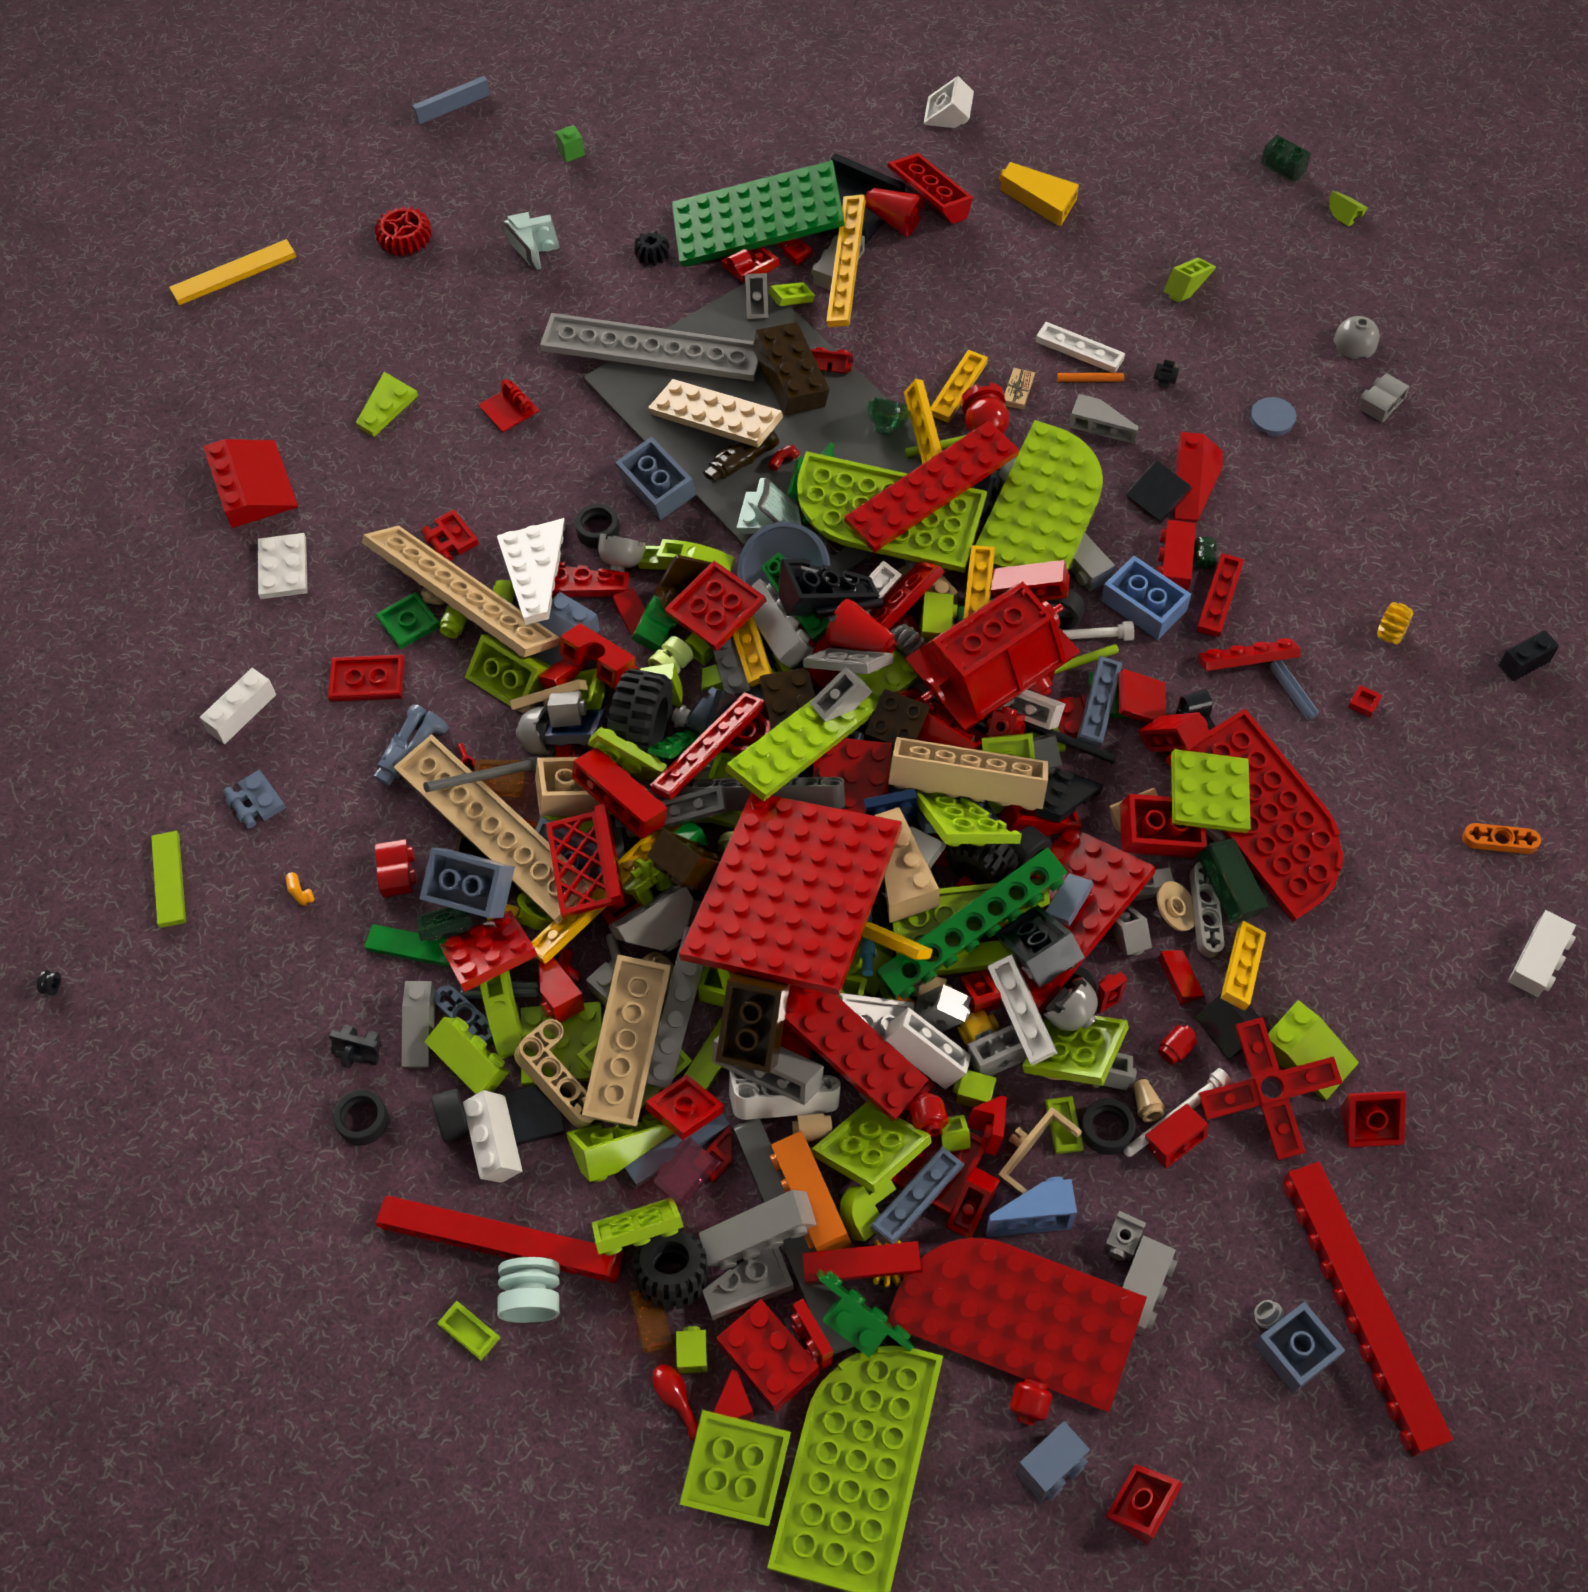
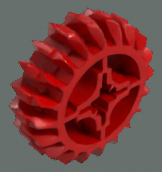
(403, 231)

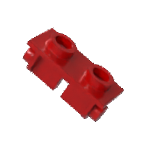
(840, 360)

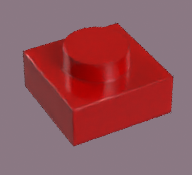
(1365, 701)

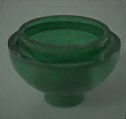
(887, 415)

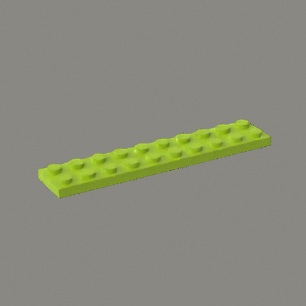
(807, 736)

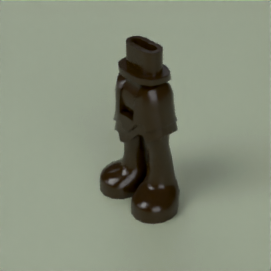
(736, 457)

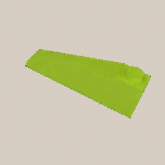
(611, 1149)

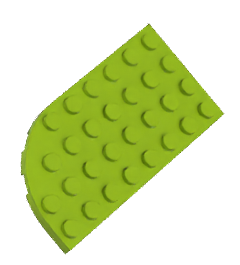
(835, 487)
(1044, 500)
(857, 1471)

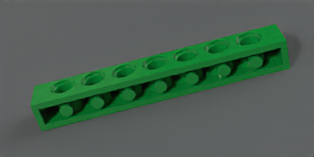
(1043, 865)

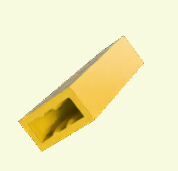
(1039, 191)

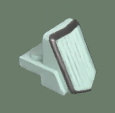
(531, 236)
(766, 507)

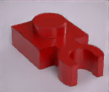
(796, 250)

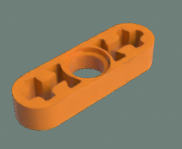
(1509, 832)

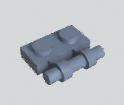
(261, 795)

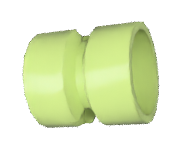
(672, 651)

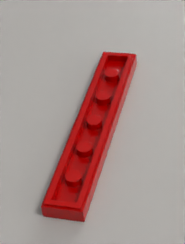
(707, 746)

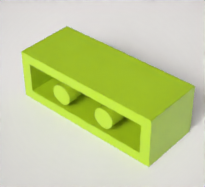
(467, 1055)

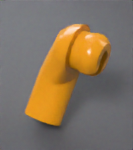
(296, 892)

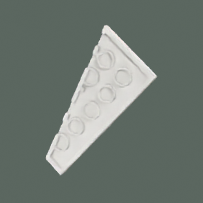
(532, 564)

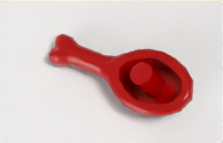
(672, 1391)

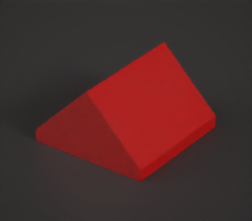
(1374, 1118)
(1143, 1502)

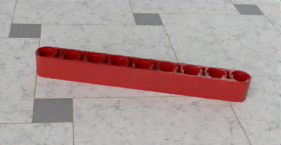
(496, 1237)

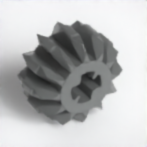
(907, 640)

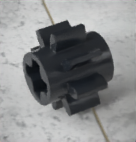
(1166, 373)

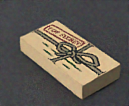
(1018, 388)

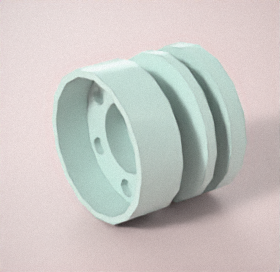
(528, 1290)

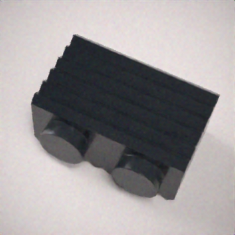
(1528, 655)

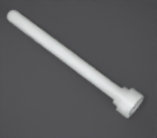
(1123, 630)
(1217, 1079)

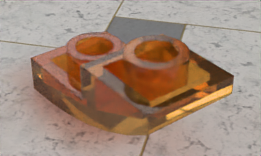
(651, 1323)

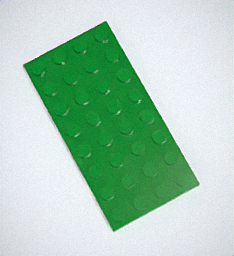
(757, 213)

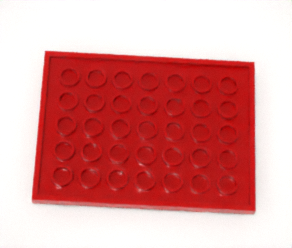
(792, 893)

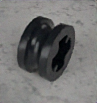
(48, 982)

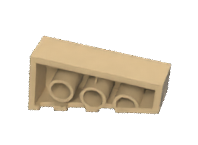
(908, 879)

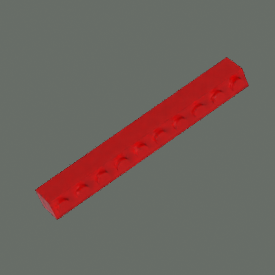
(1366, 1311)

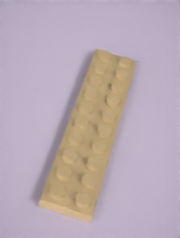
(460, 591)
(489, 825)

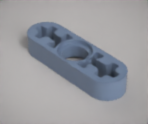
(457, 997)

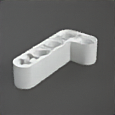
(755, 1101)

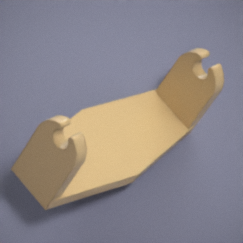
(1026, 1142)

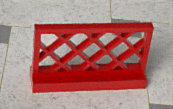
(608, 862)

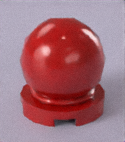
(985, 404)

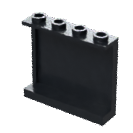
(858, 180)

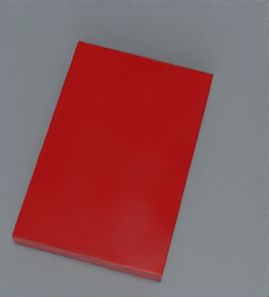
(366, 678)

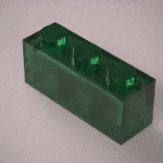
(1232, 880)

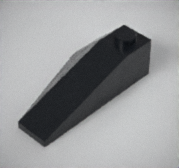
(814, 587)

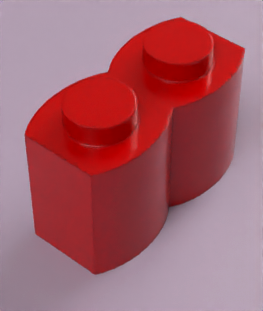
(394, 868)

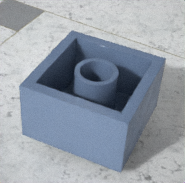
(1299, 1347)
(1052, 1462)

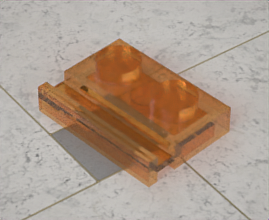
(504, 785)

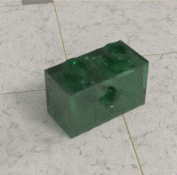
(1285, 158)

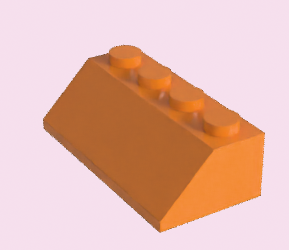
(803, 1174)

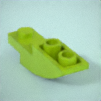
(661, 556)
(502, 1014)

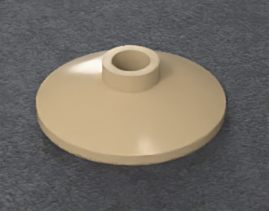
(1176, 906)

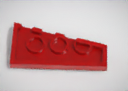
(589, 583)

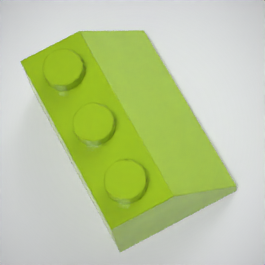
(503, 671)

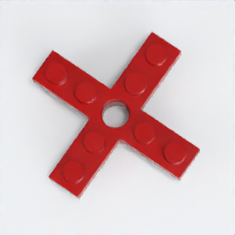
(1248, 1093)

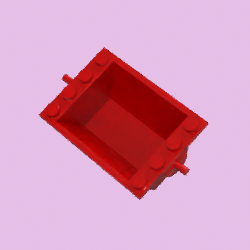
(993, 655)

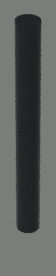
(1074, 743)

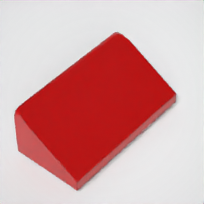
(1180, 976)

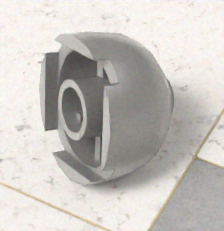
(1357, 337)
(620, 552)
(532, 732)
(1073, 1007)

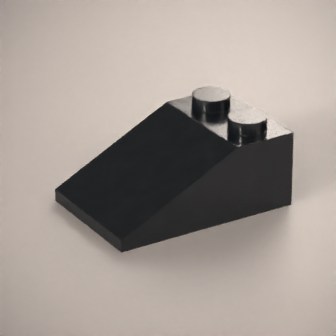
(1040, 945)

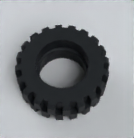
(641, 708)

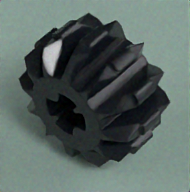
(651, 248)

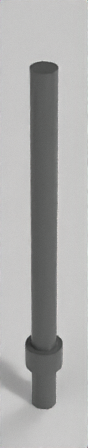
(529, 764)

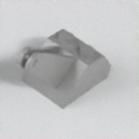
(660, 921)

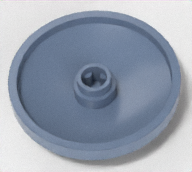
(784, 537)

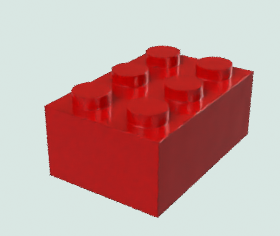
(1149, 828)
(768, 1355)

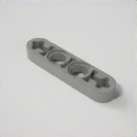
(1210, 909)

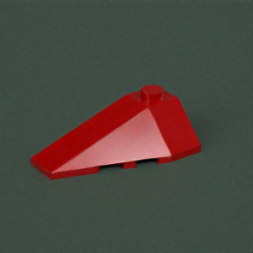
(1199, 465)

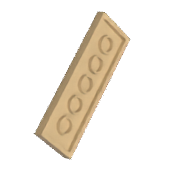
(715, 412)
(626, 1041)

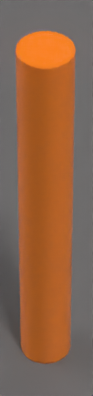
(1090, 377)

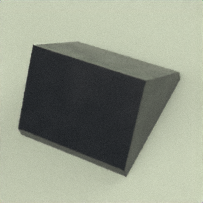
(1219, 1023)

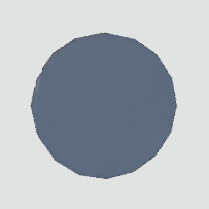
(1273, 416)

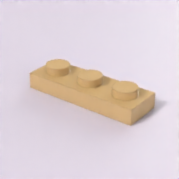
(542, 697)

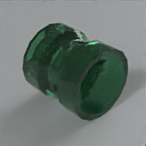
(1204, 553)

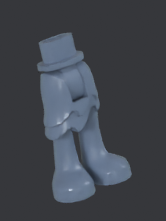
(399, 746)

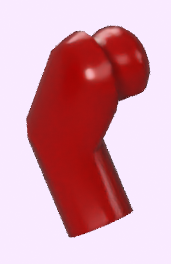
(779, 456)

